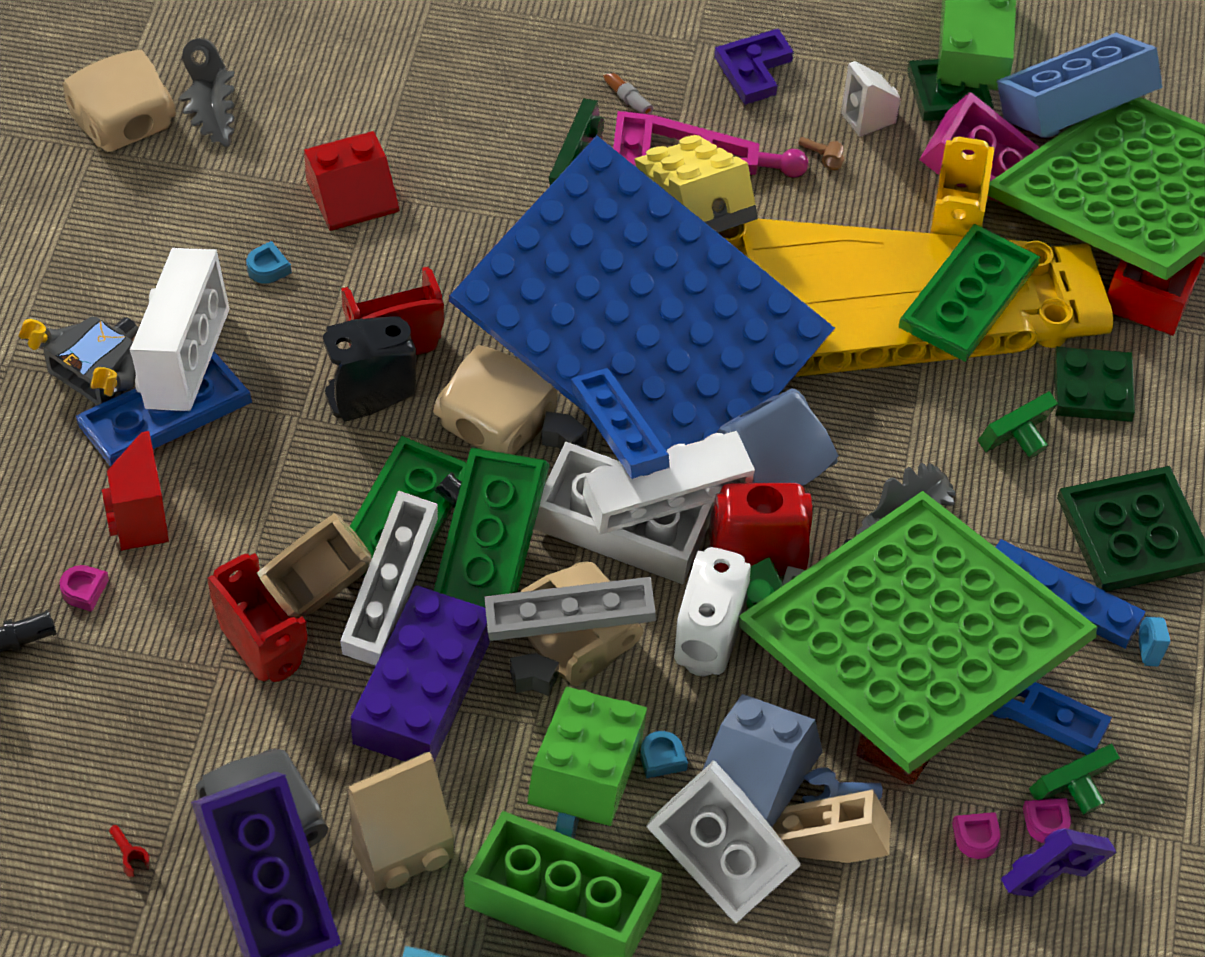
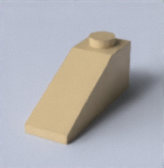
(836, 828)

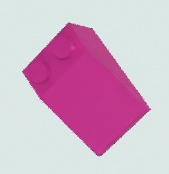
(977, 121)

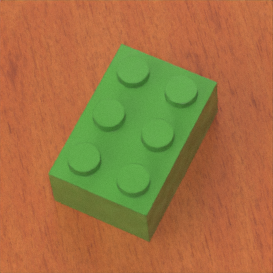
(587, 756)

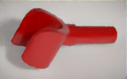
(129, 852)

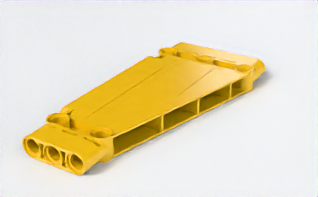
(871, 276)

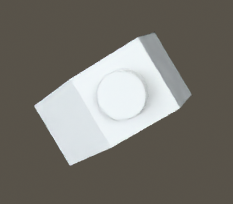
(868, 100)

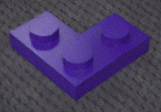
(747, 63)
(1063, 852)

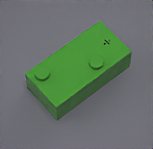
(976, 42)
(562, 889)

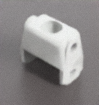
(707, 638)

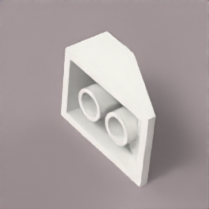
(723, 842)

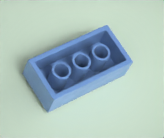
(1079, 84)

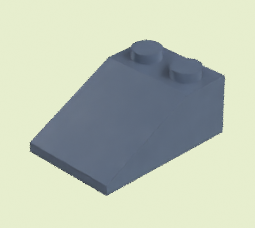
(766, 752)

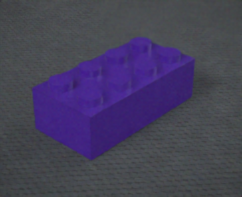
(421, 676)
(266, 869)

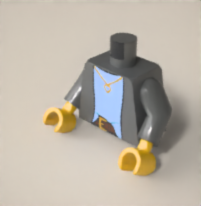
(87, 355)

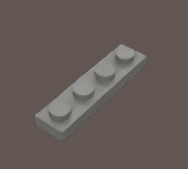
(570, 608)

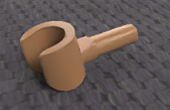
(832, 153)

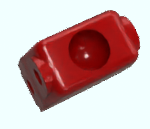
(418, 307)
(763, 523)
(258, 627)

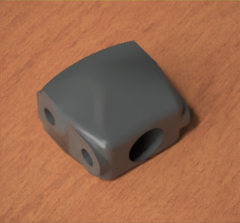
(262, 764)

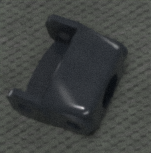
(374, 370)

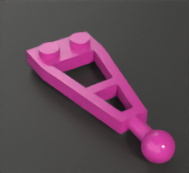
(634, 139)

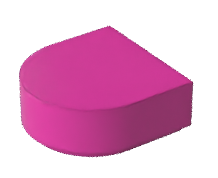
(83, 586)
(1046, 816)
(977, 834)

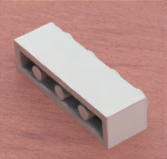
(691, 481)
(389, 577)

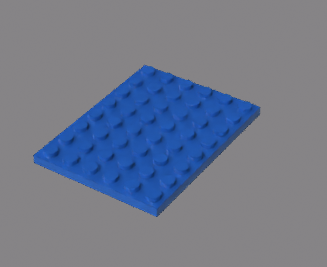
(644, 287)

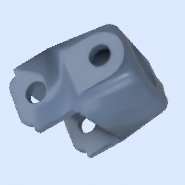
(784, 440)

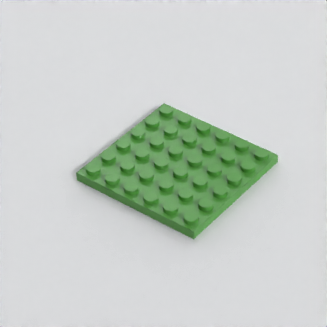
(1121, 184)
(917, 630)

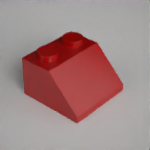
(351, 180)
(1150, 299)
(135, 497)

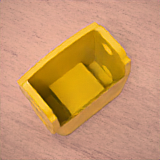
(957, 207)

